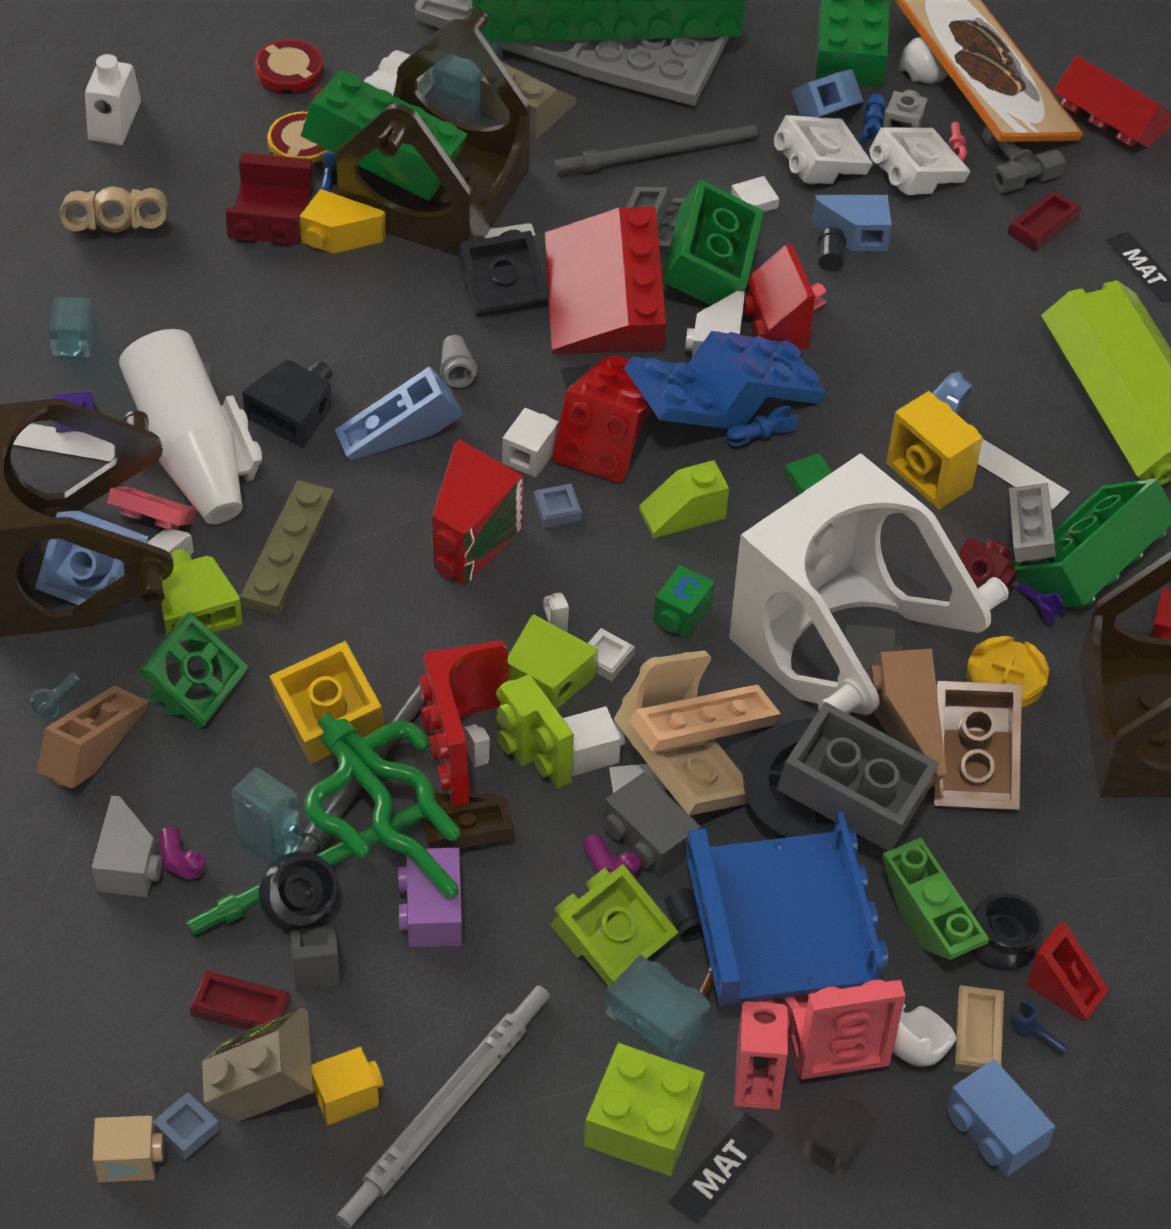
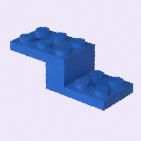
(725, 380)

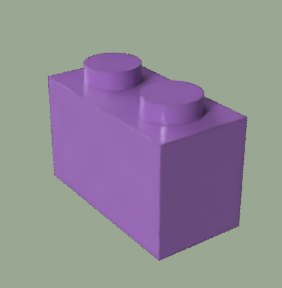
(429, 915)

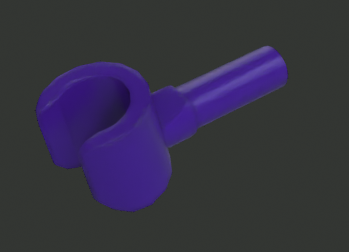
(1048, 603)

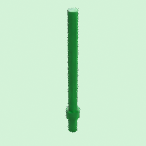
(231, 907)

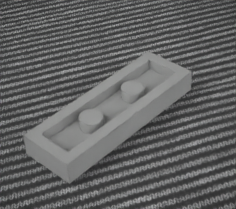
(1032, 523)

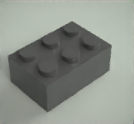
(857, 772)

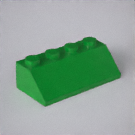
(1100, 541)

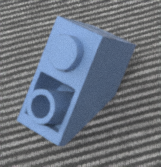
(827, 94)
(860, 217)

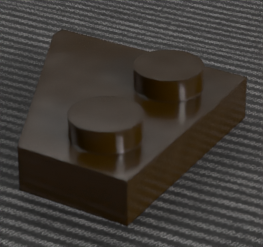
(480, 822)

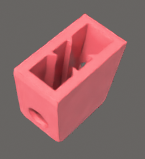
(761, 1034)

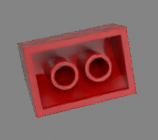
(1112, 104)

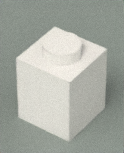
(529, 442)
(595, 740)

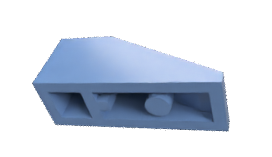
(401, 417)

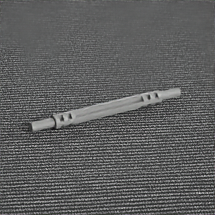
(442, 1107)

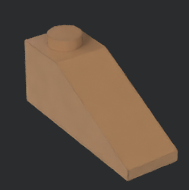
(88, 735)

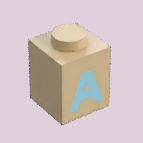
(126, 1148)

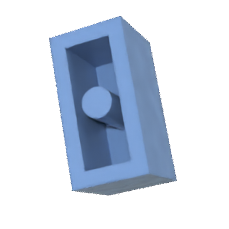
(999, 1118)

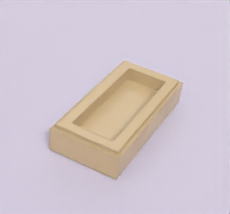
(978, 1028)

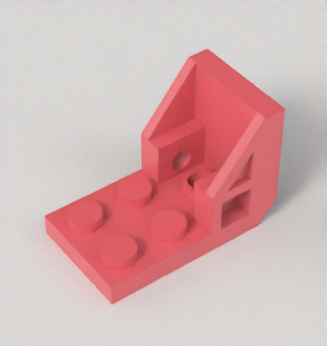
(843, 1028)

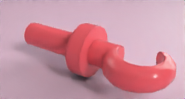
(957, 141)

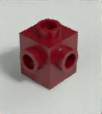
(978, 555)

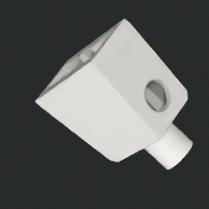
(113, 86)

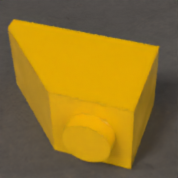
(340, 223)

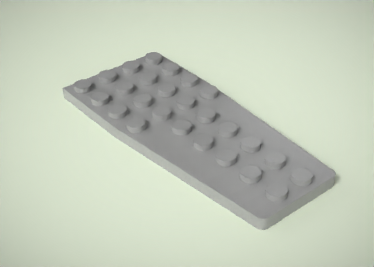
(657, 67)

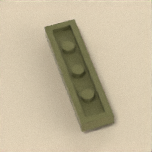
(287, 548)

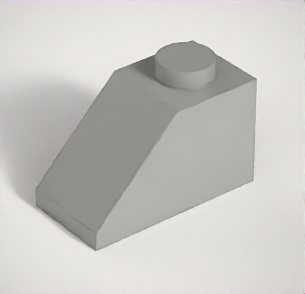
(125, 854)

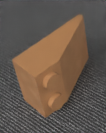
(910, 702)
(980, 745)

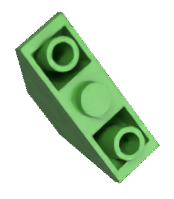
(931, 902)

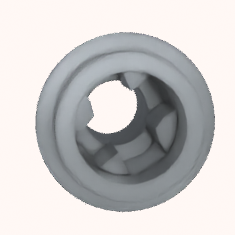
(457, 362)

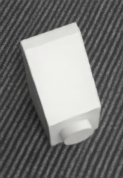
(721, 317)

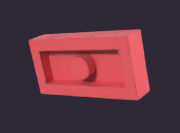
(138, 503)

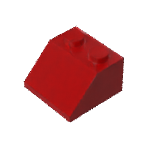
(780, 300)

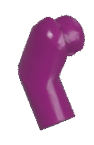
(601, 857)
(175, 859)

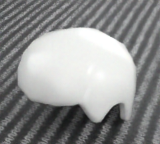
(921, 63)
(922, 1037)

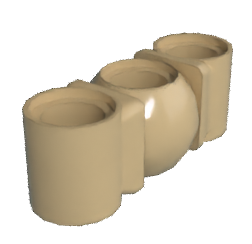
(97, 214)

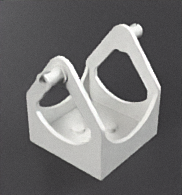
(828, 557)

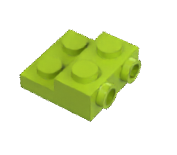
(534, 730)
(612, 923)

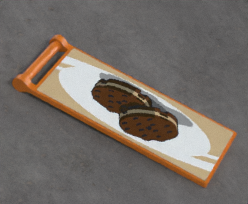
(990, 70)

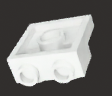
(820, 148)
(916, 159)

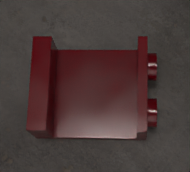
(270, 198)

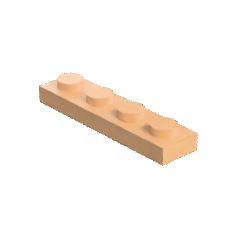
(704, 717)

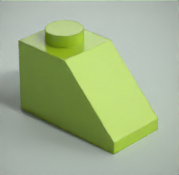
(687, 500)

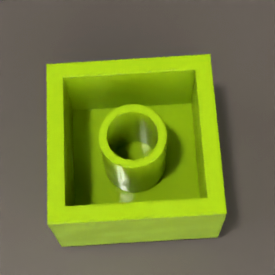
(644, 1109)

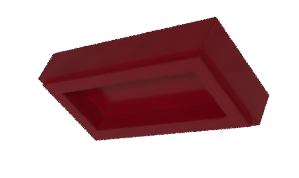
(1044, 220)
(237, 1001)

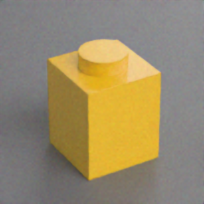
(346, 1085)

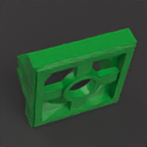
(212, 652)

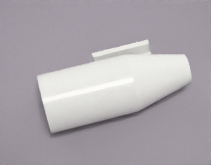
(201, 440)

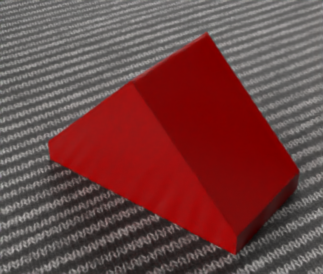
(1067, 975)

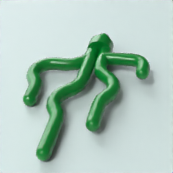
(359, 760)

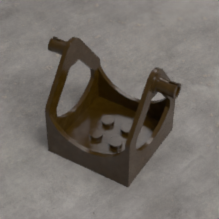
(487, 169)
(31, 517)
(1129, 693)

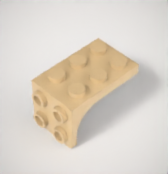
(695, 773)

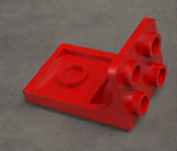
(601, 421)
(454, 687)

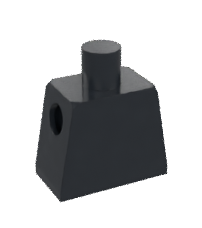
(290, 400)

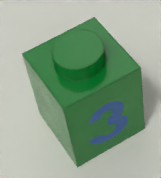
(683, 602)

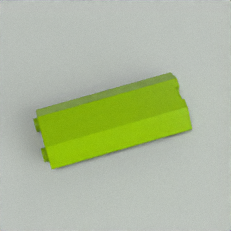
(1122, 368)

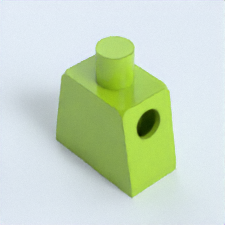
(202, 590)
(553, 659)

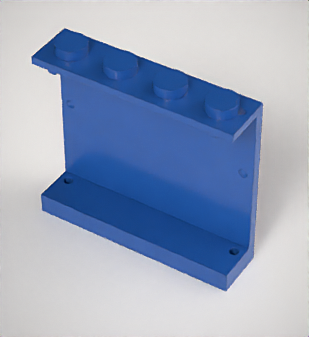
(785, 914)

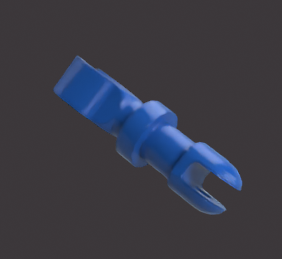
(873, 117)
(762, 427)

